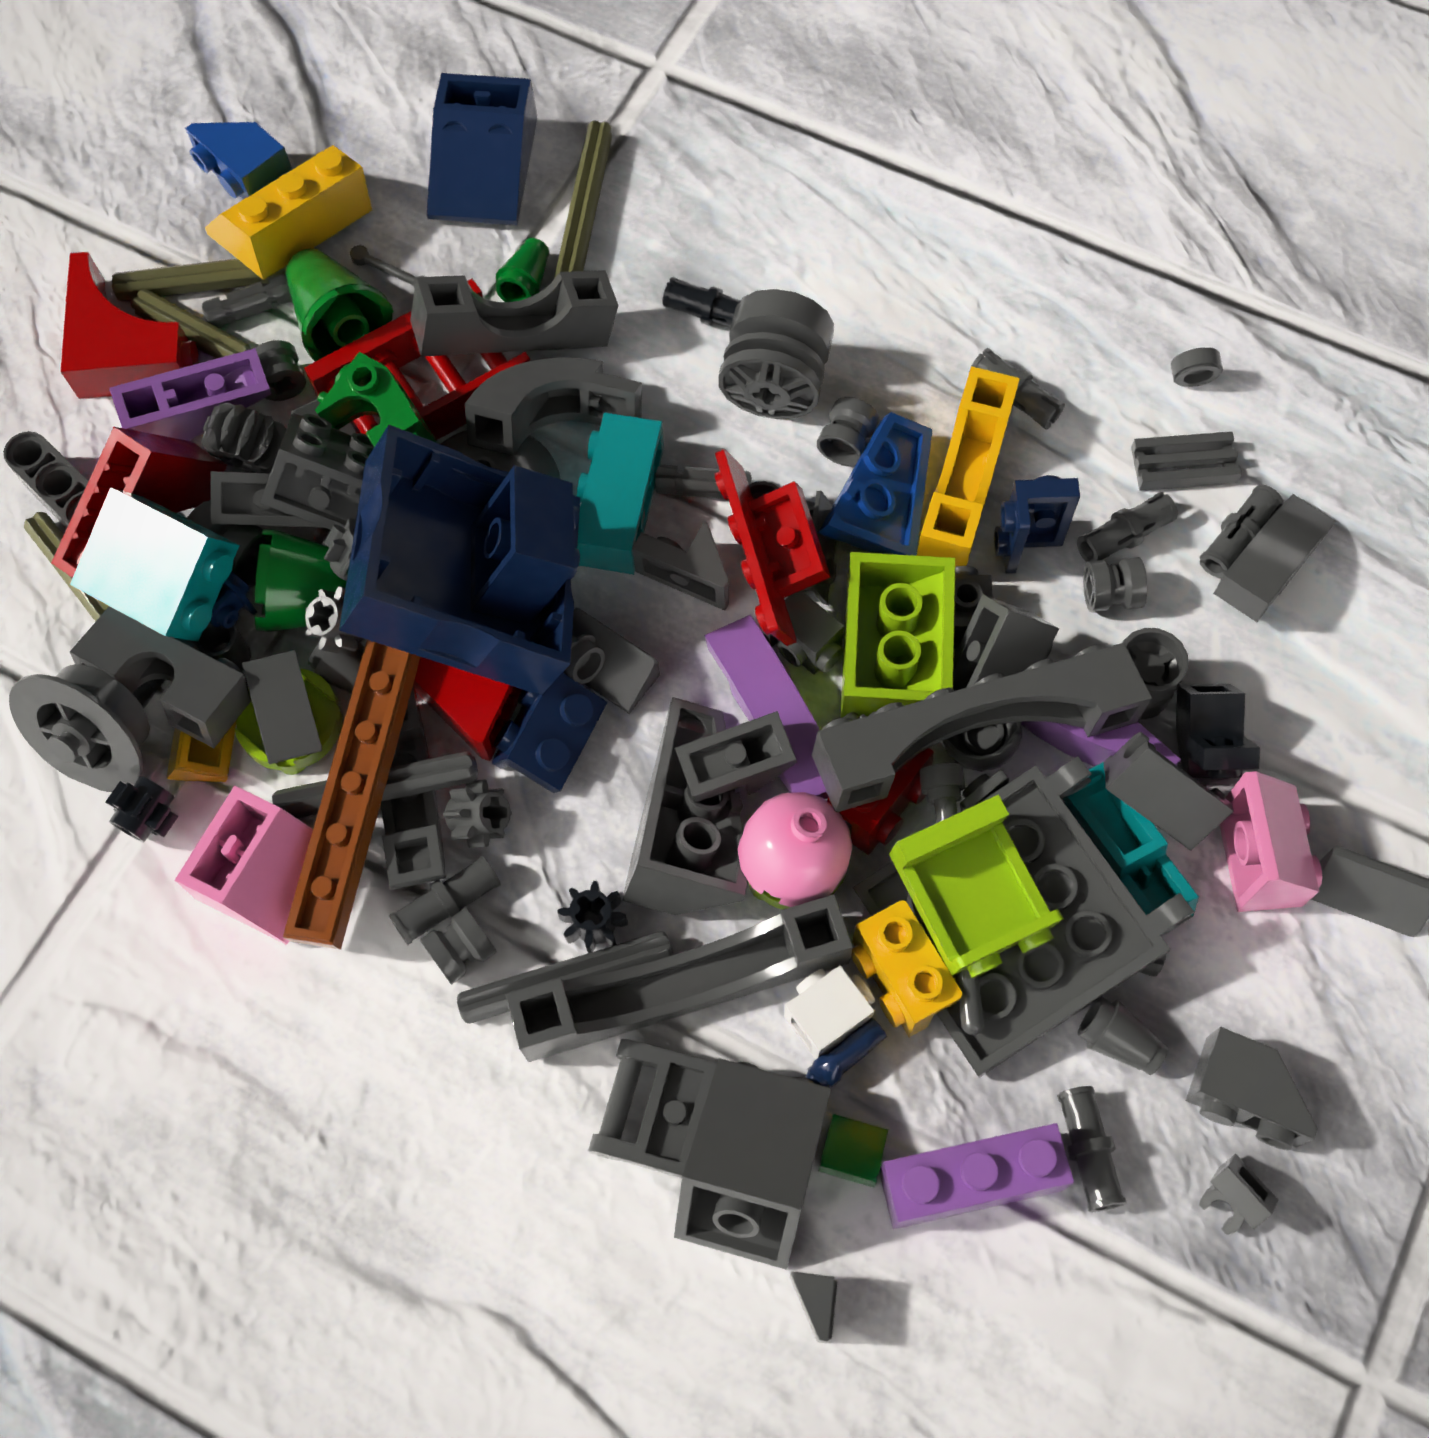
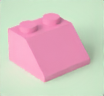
(1269, 845)

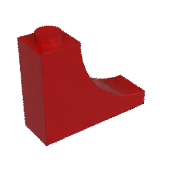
(109, 345)
(144, 464)

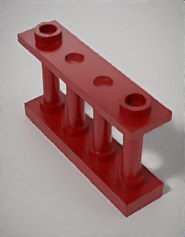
(397, 346)

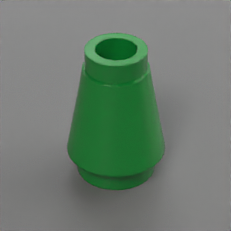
(523, 271)

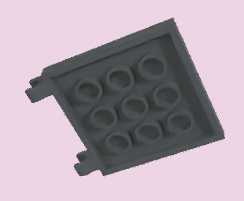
(1093, 947)

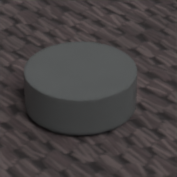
(1196, 367)

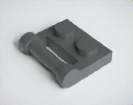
(670, 1113)

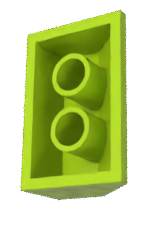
(897, 630)

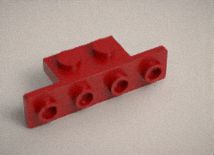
(777, 543)

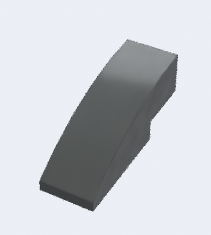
(1273, 557)

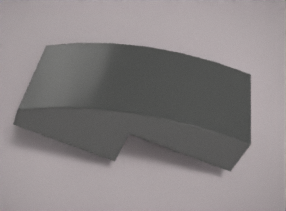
(282, 707)

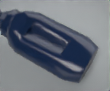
(830, 1067)

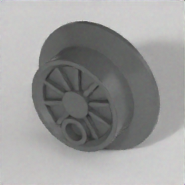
(82, 725)

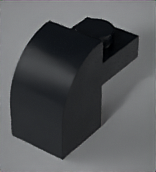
(1213, 731)

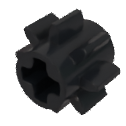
(141, 809)
(598, 904)

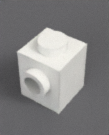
(829, 1009)

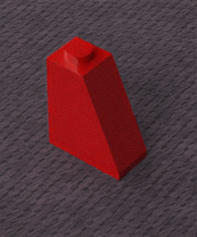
(467, 703)

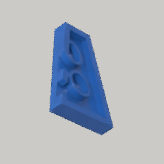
(885, 491)

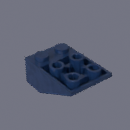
(480, 148)

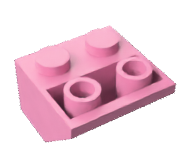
(249, 862)

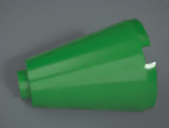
(332, 303)
(290, 579)

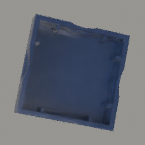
(414, 568)

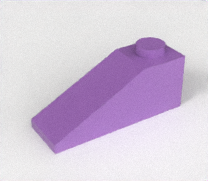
(182, 399)

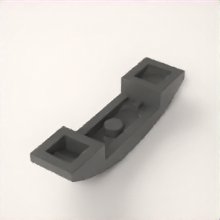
(412, 822)

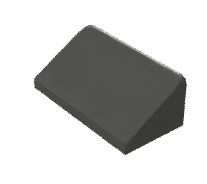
(626, 669)
(1374, 891)

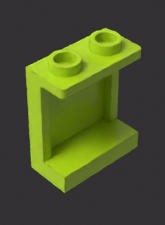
(973, 889)

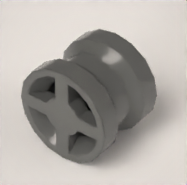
(281, 369)

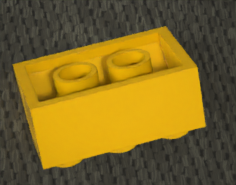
(294, 212)

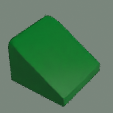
(853, 1150)

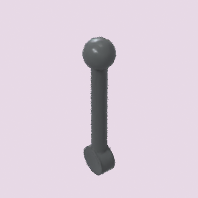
(360, 256)

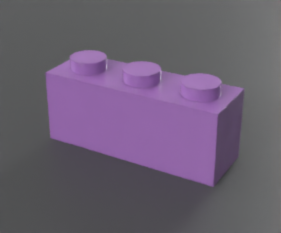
(975, 1175)

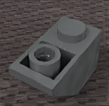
(1250, 1086)

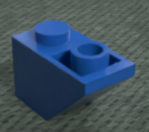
(238, 154)

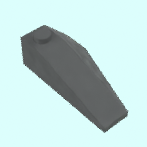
(683, 848)

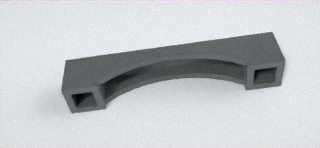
(1090, 691)
(603, 1005)

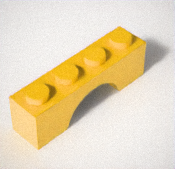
(968, 466)

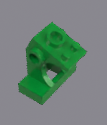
(370, 389)

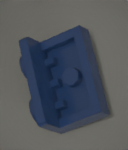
(1035, 517)
(549, 732)

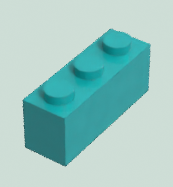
(617, 490)

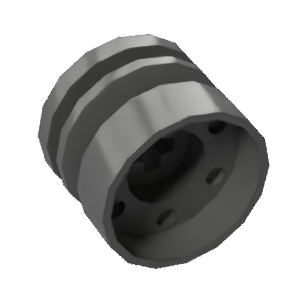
(776, 354)

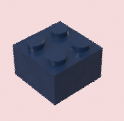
(523, 546)

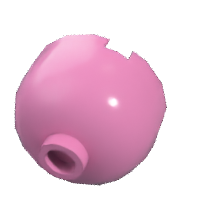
(795, 848)

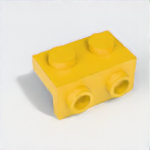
(904, 966)

